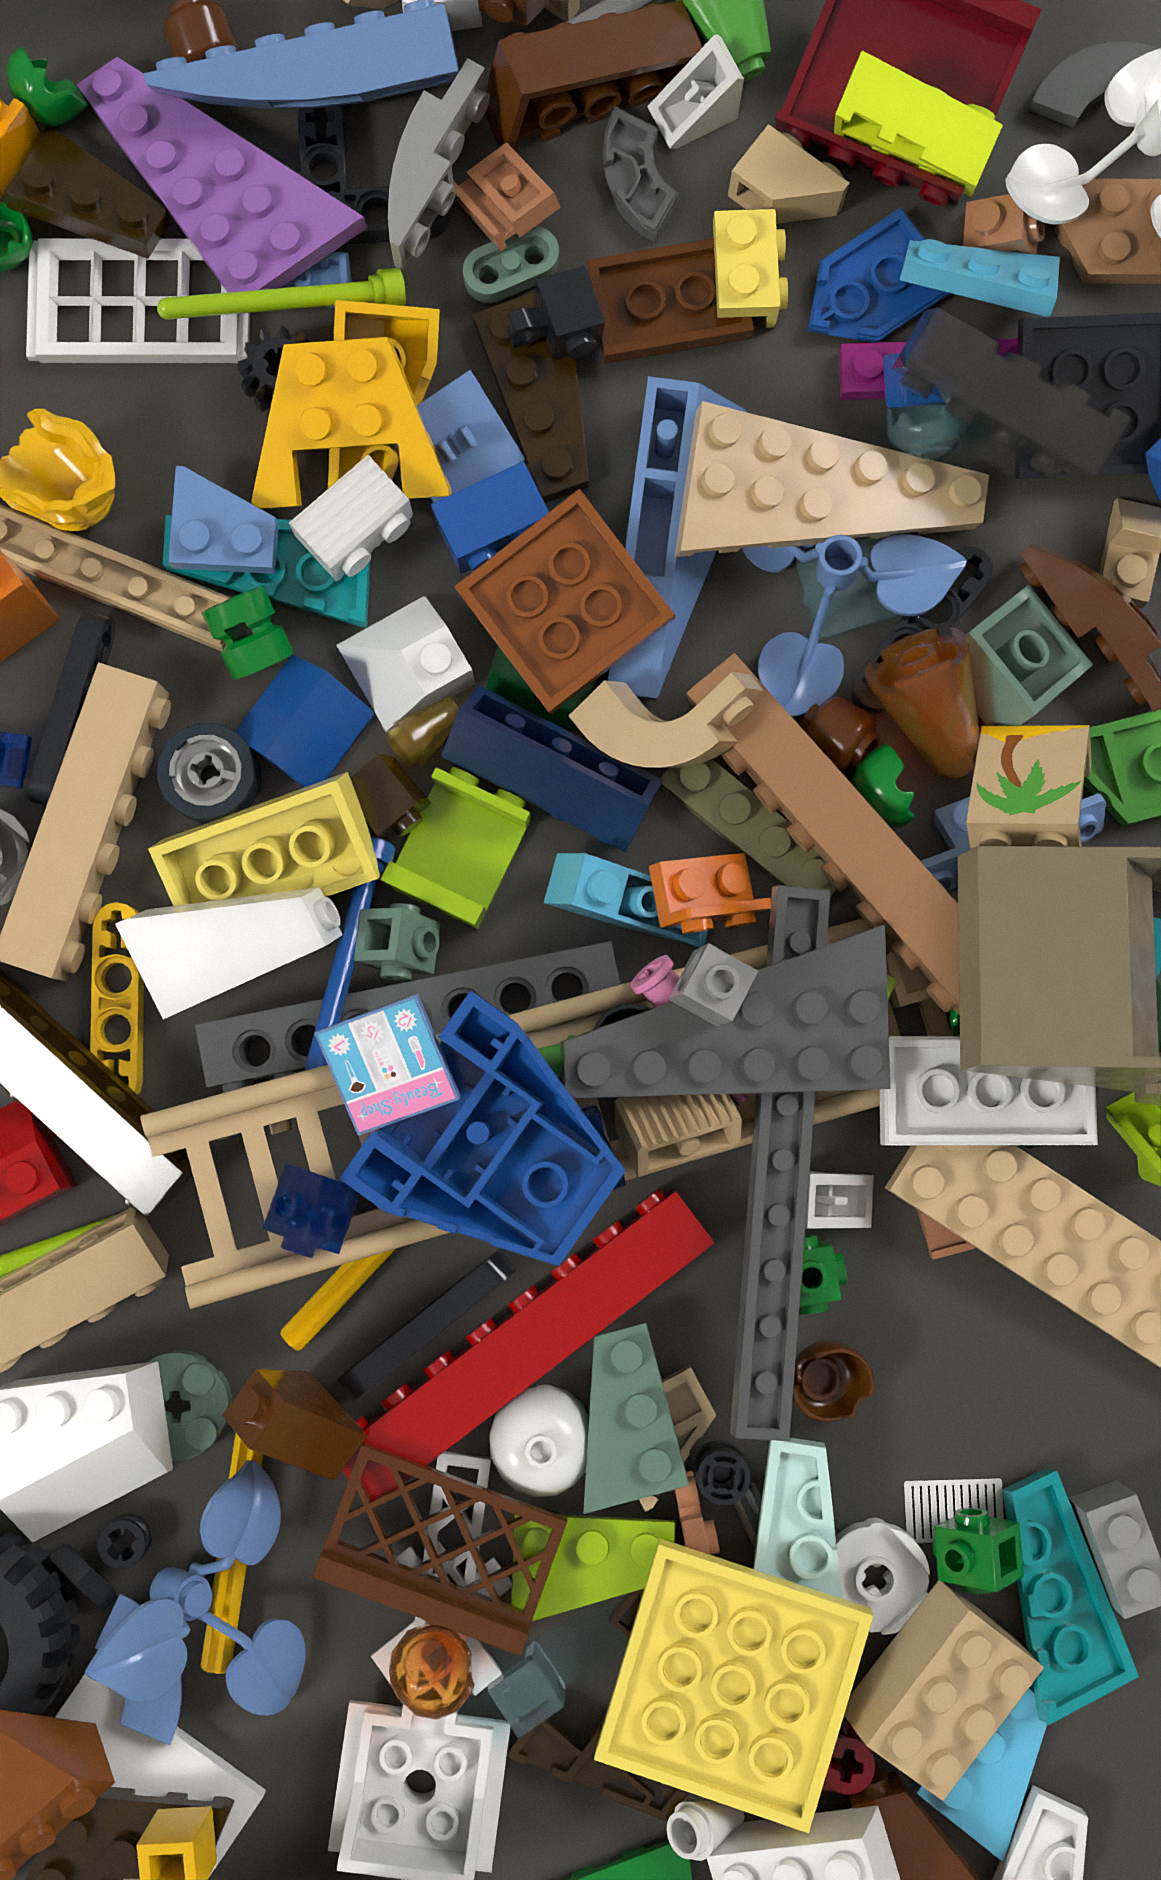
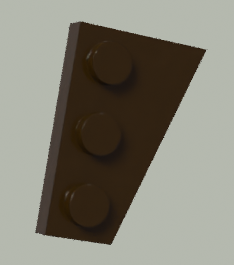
(85, 196)

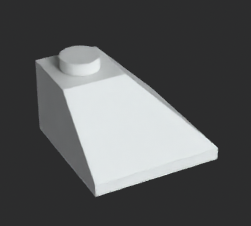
(407, 662)

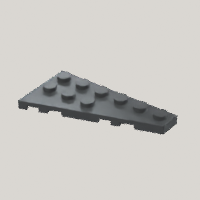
(799, 1029)

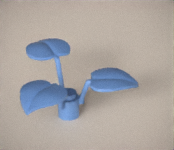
(911, 580)
(147, 1648)

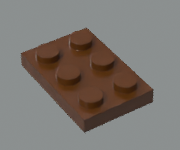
(661, 302)

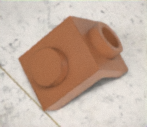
(1001, 225)

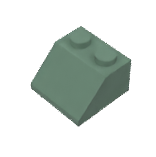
(1021, 660)

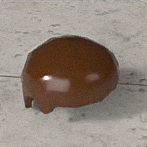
(831, 1381)

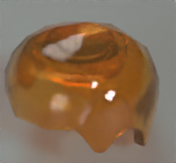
(431, 1671)

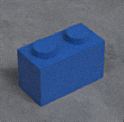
(488, 516)

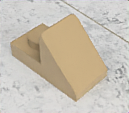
(1132, 549)

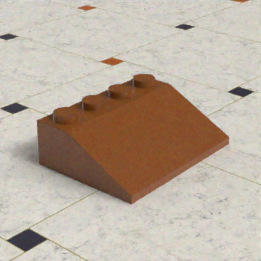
(47, 1779)

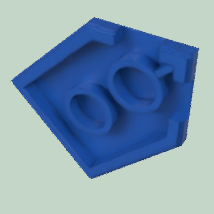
(861, 287)

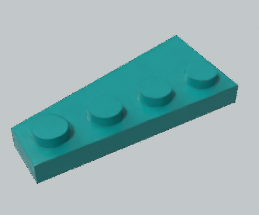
(298, 580)
(1064, 1602)

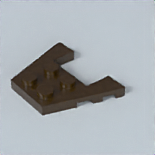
(567, 1760)
(106, 1837)

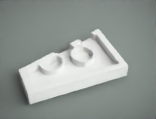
(1046, 1841)

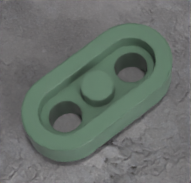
(510, 265)

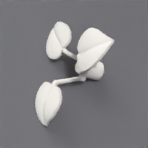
(1047, 177)

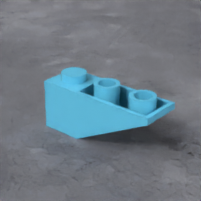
(610, 895)

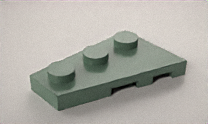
(630, 1424)

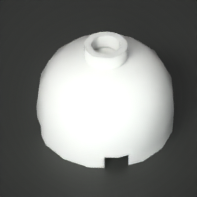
(540, 1441)

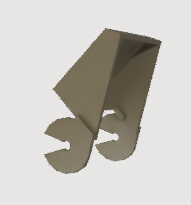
(1060, 965)

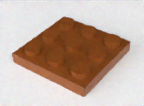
(565, 601)

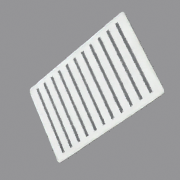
(937, 1500)

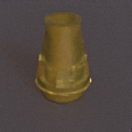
(421, 733)

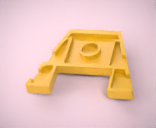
(342, 399)

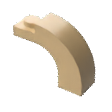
(630, 733)

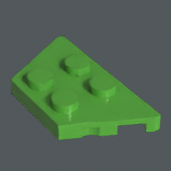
(1128, 767)

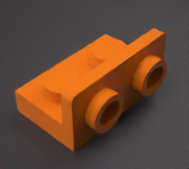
(705, 891)

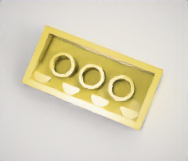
(273, 847)

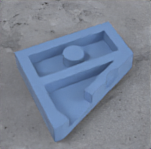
(219, 529)

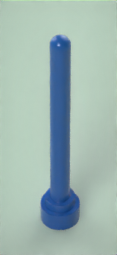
(344, 958)

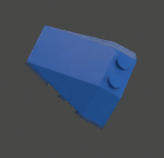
(502, 1161)

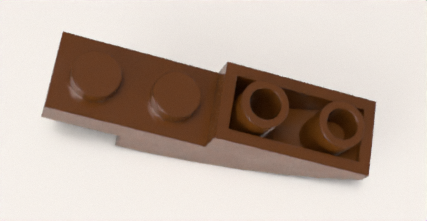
(1090, 600)

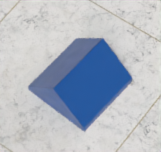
(305, 722)

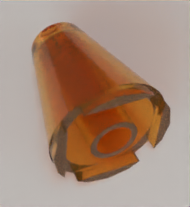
(931, 697)

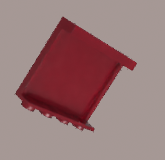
(948, 44)

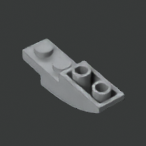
(424, 159)

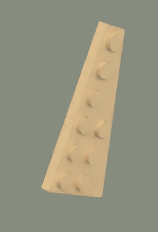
(797, 486)

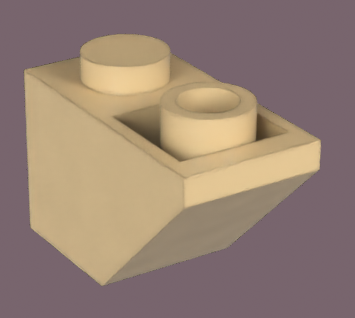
(786, 178)

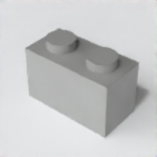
(1120, 1547)

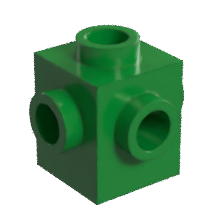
(831, 1275)
(978, 1551)

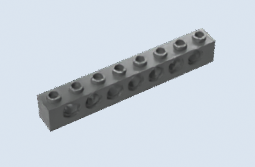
(226, 1041)

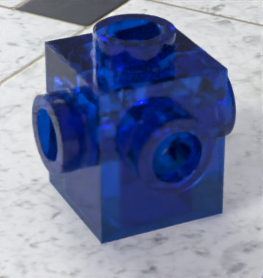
(310, 1211)

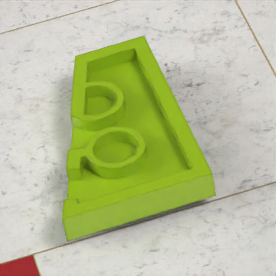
(593, 1561)

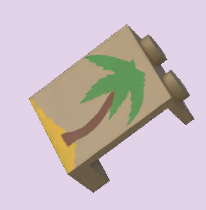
(1028, 786)

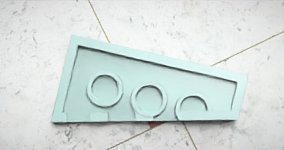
(797, 1518)

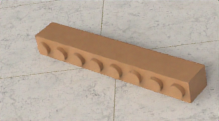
(846, 834)

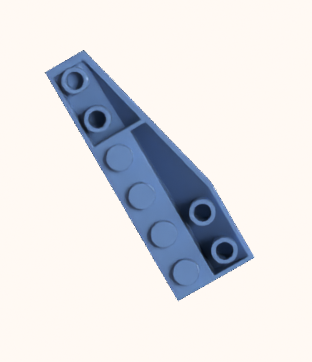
(325, 66)
(655, 524)

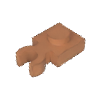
(696, 1533)

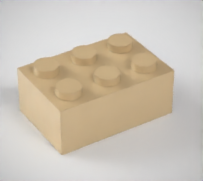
(941, 1690)

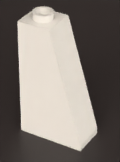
(219, 944)

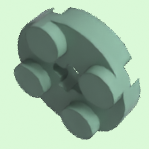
(208, 1397)

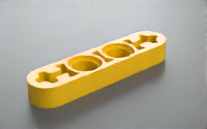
(108, 1004)

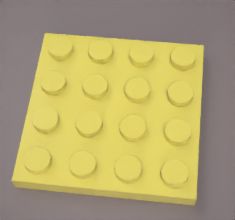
(734, 1685)

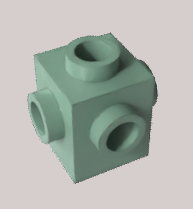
(397, 941)

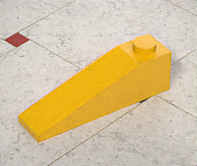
(416, 343)

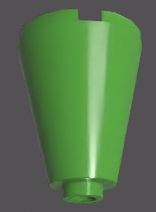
(741, 27)

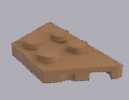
(1115, 234)

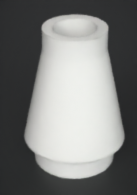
(701, 1827)

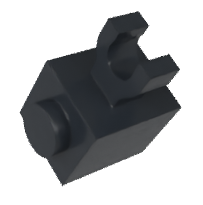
(563, 313)

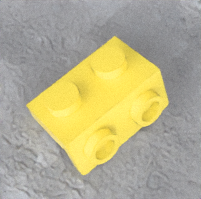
(747, 264)

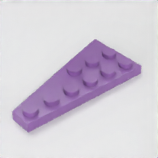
(231, 200)

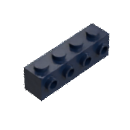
(550, 768)

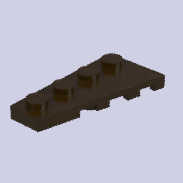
(540, 402)

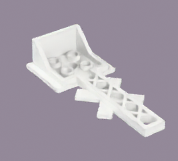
(376, 1815)

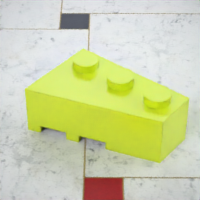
(916, 123)

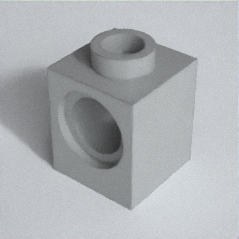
(713, 985)

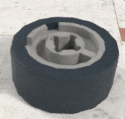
(192, 751)

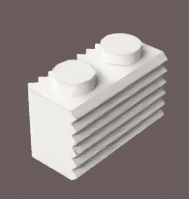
(353, 519)

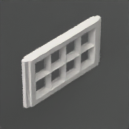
(44, 302)

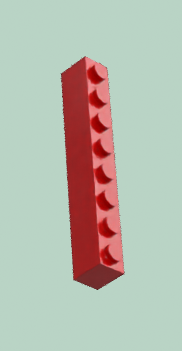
(533, 1337)

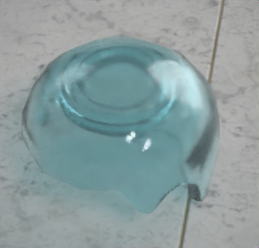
(923, 431)

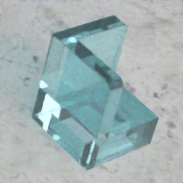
(528, 1691)

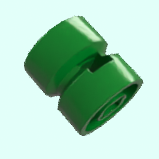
(253, 651)

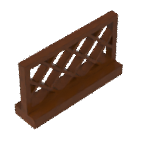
(424, 1594)

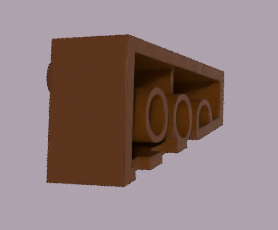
(585, 70)

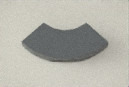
(1083, 79)
(633, 176)

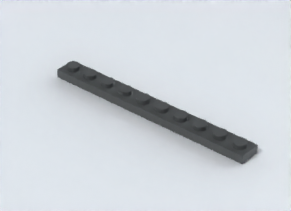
(776, 1210)

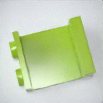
(459, 847)

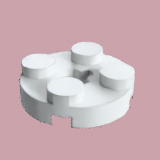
(907, 1574)

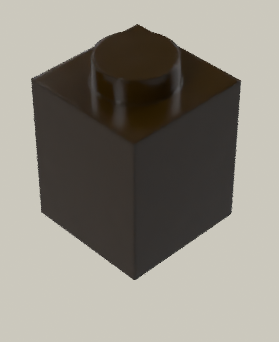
(389, 797)

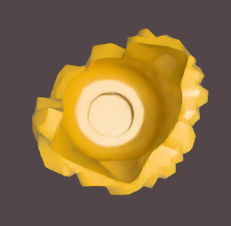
(58, 473)

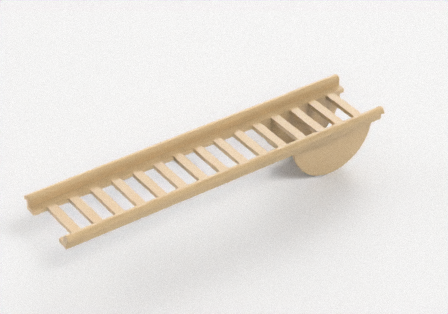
(375, 1231)

